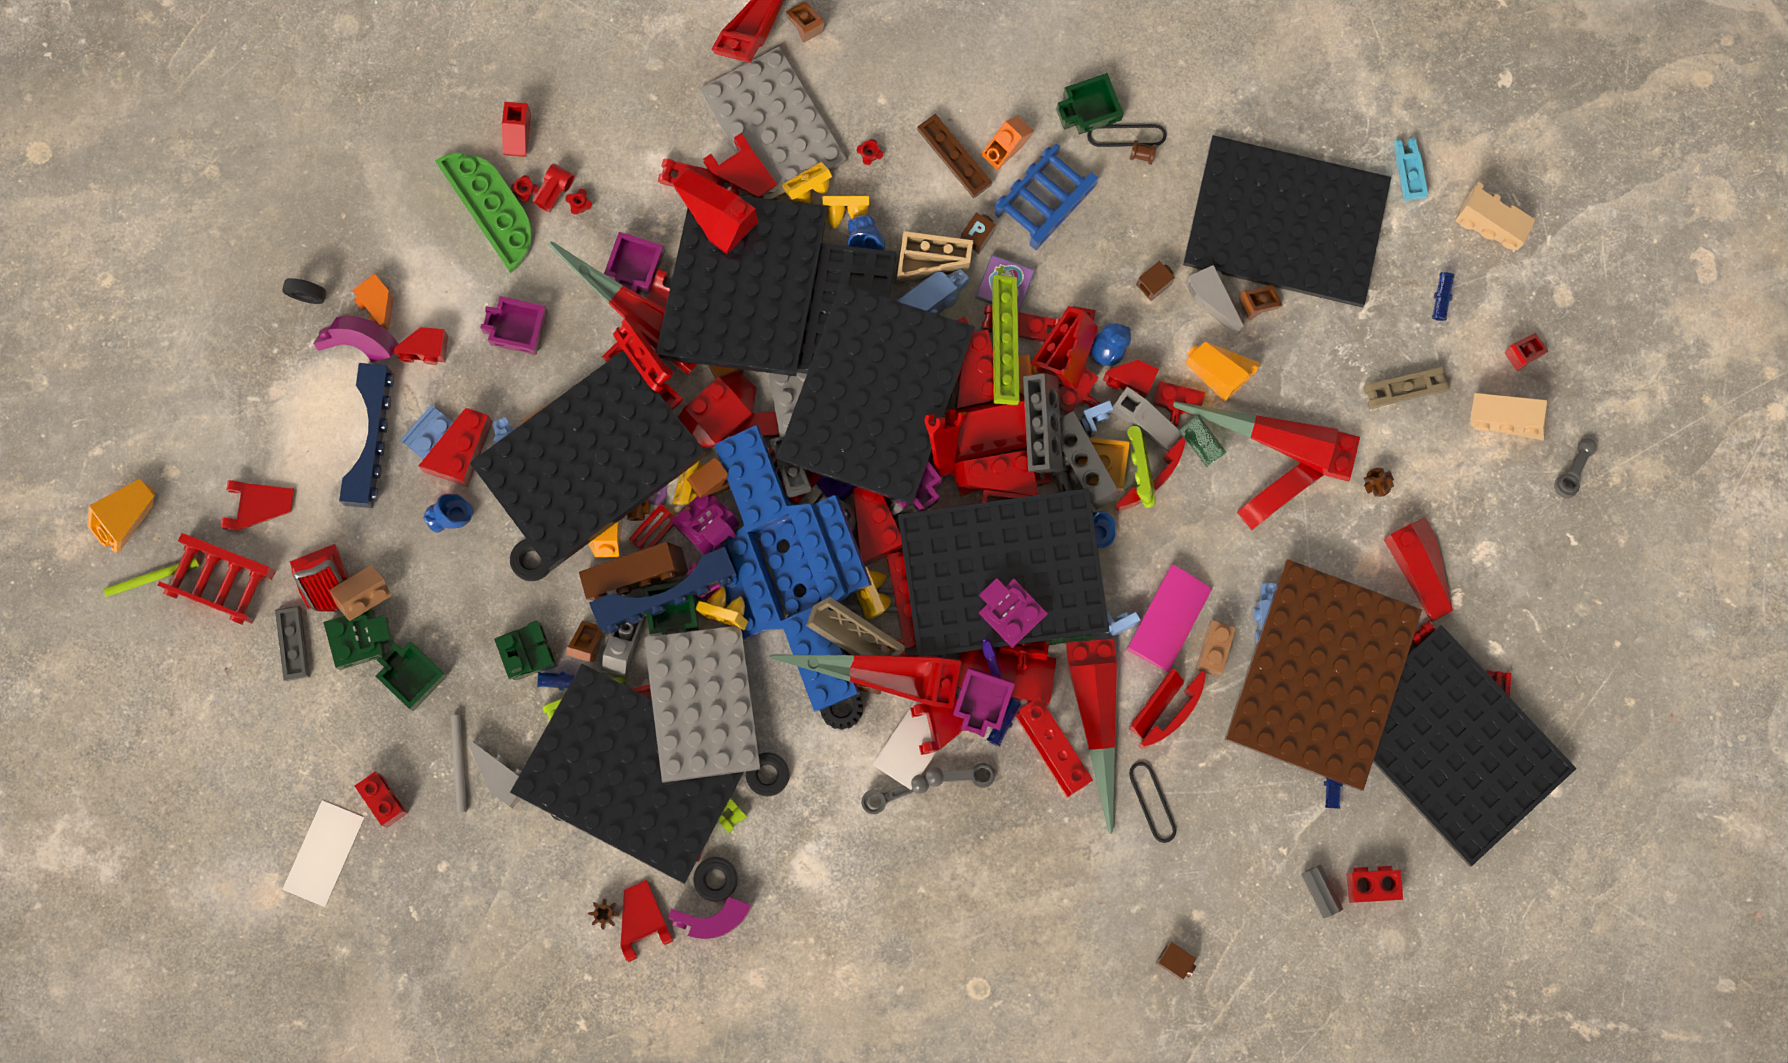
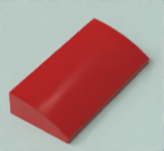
(991, 429)
(1029, 683)

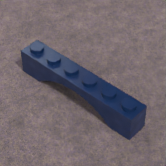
(359, 484)
(617, 610)

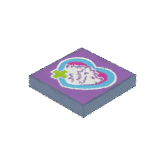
(1004, 267)

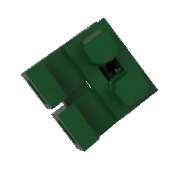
(513, 653)

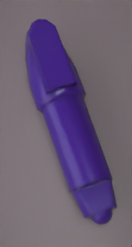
(989, 654)

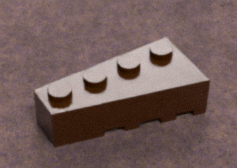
(634, 571)

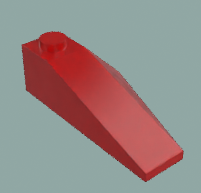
(717, 210)
(1420, 561)

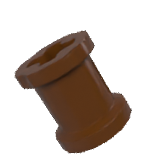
(1143, 152)

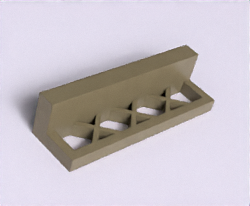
(850, 636)

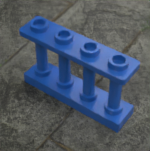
(1054, 218)

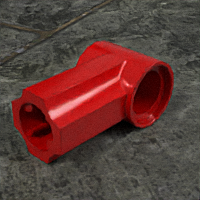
(555, 183)

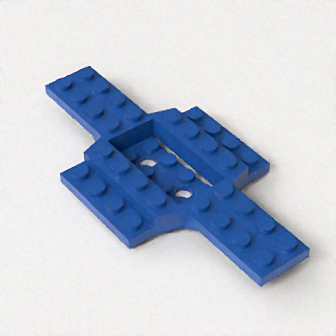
(819, 556)

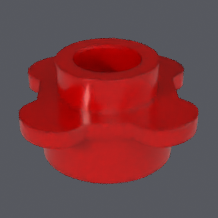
(865, 147)
(522, 182)
(584, 205)

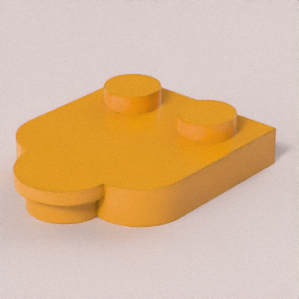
(1114, 457)

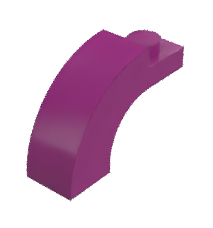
(359, 333)
(722, 923)

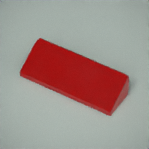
(1156, 704)

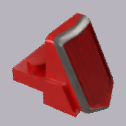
(318, 574)

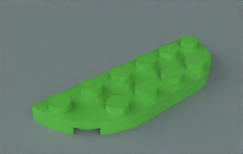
(490, 205)

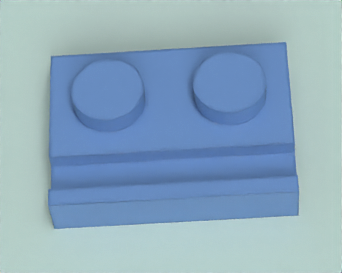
(426, 431)

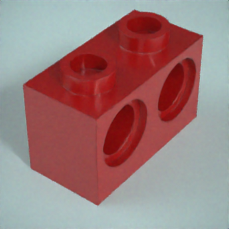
(381, 799)
(1375, 890)

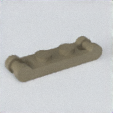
(1406, 387)

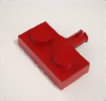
(1171, 393)
(1070, 398)
(1033, 650)

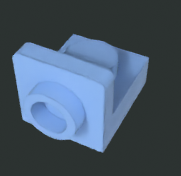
(1098, 413)
(1123, 623)

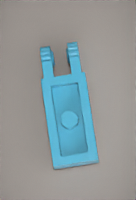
(1410, 171)

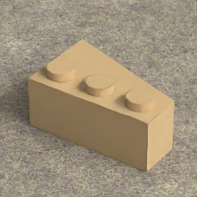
(1494, 219)
(927, 254)
(1510, 415)

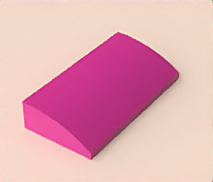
(1169, 618)

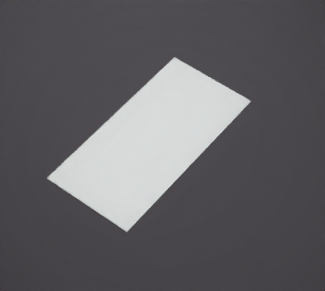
(901, 754)
(323, 853)

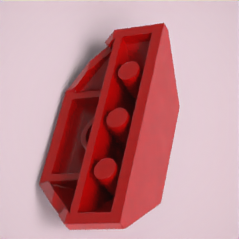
(719, 409)

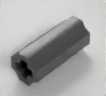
(1322, 891)

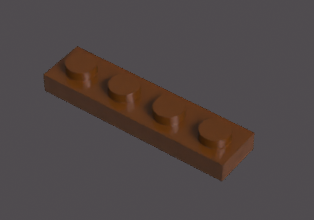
(954, 156)

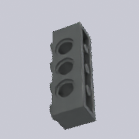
(1043, 423)
(1105, 490)

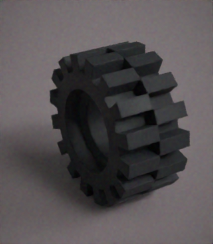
(846, 721)

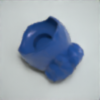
(865, 233)
(1111, 344)
(449, 512)
(1104, 528)

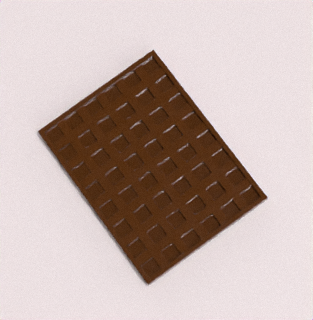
(1323, 675)

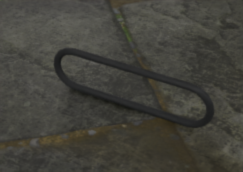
(1128, 144)
(1143, 806)

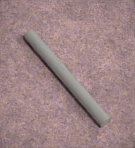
(458, 763)

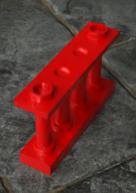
(235, 565)
(1053, 747)

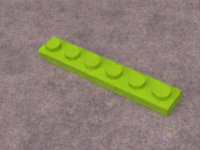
(1005, 340)

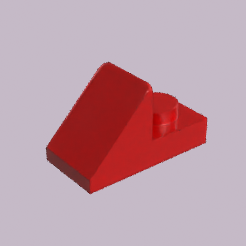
(1526, 351)

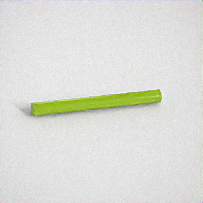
(146, 578)

